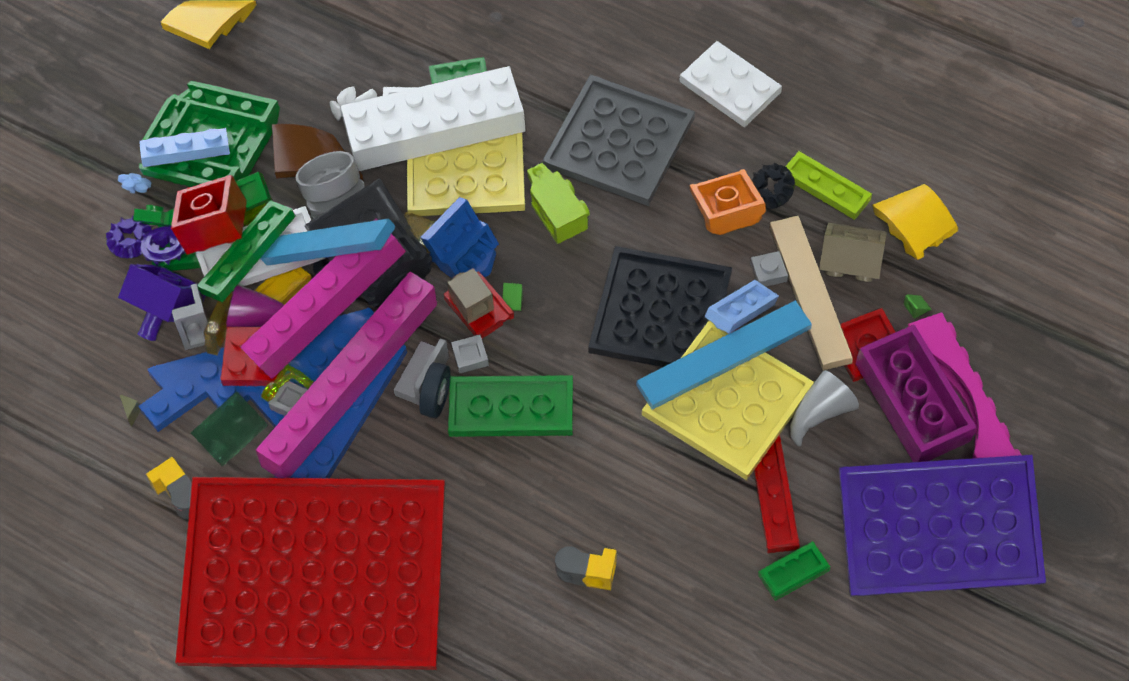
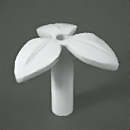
(348, 96)

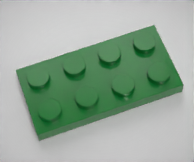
(511, 406)

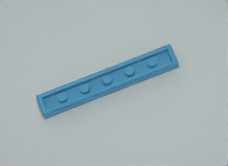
(329, 242)
(723, 355)

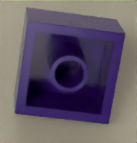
(157, 293)

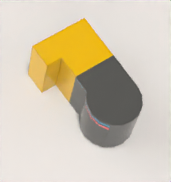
(173, 480)
(586, 568)

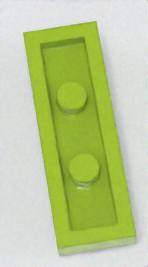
(828, 185)

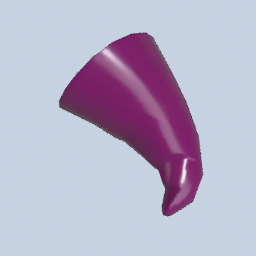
(251, 308)

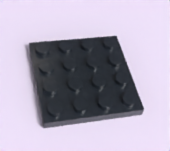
(654, 306)

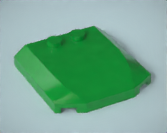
(207, 107)

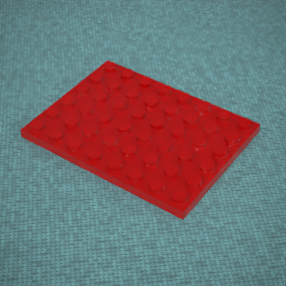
(312, 573)

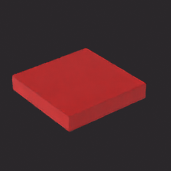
(862, 332)

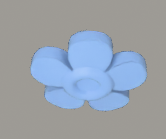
(134, 182)

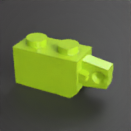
(556, 203)

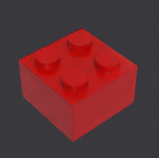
(209, 214)

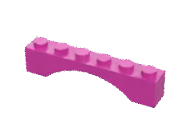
(990, 435)

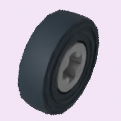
(434, 390)

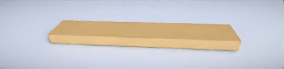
(811, 293)

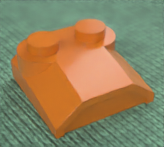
(728, 202)

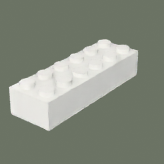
(433, 118)

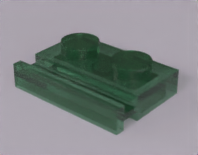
(229, 429)

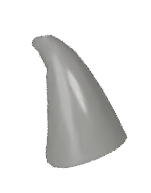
(823, 401)

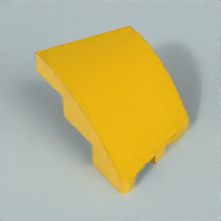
(206, 19)
(917, 219)

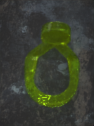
(273, 387)

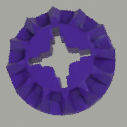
(159, 238)
(126, 247)

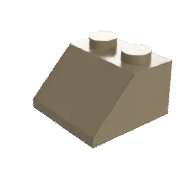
(852, 251)

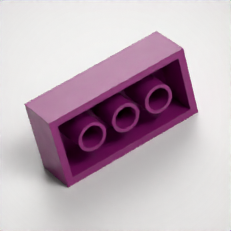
(915, 395)

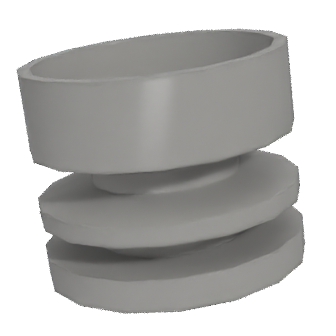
(328, 181)

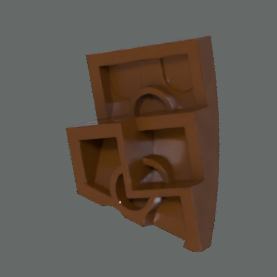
(297, 145)

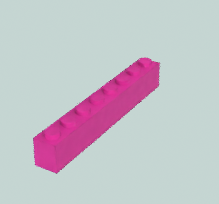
(347, 377)

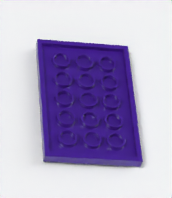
(941, 525)

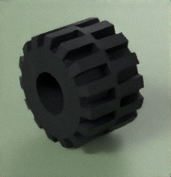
(414, 260)

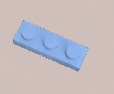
(184, 147)
(741, 306)

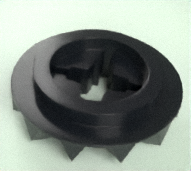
(783, 189)

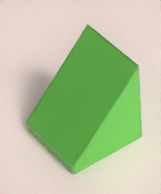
(513, 295)
(916, 305)

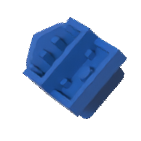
(461, 241)

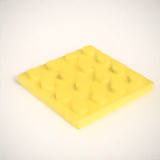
(483, 173)
(737, 412)

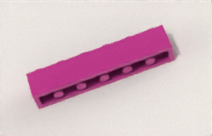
(318, 306)

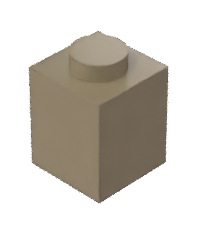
(470, 295)

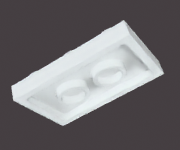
(730, 84)

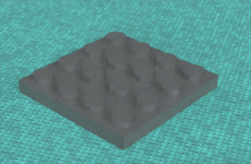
(619, 139)

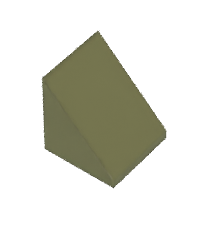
(131, 408)

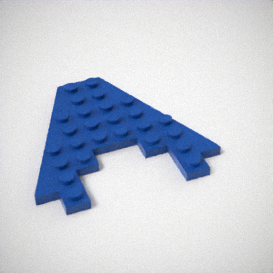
(199, 376)

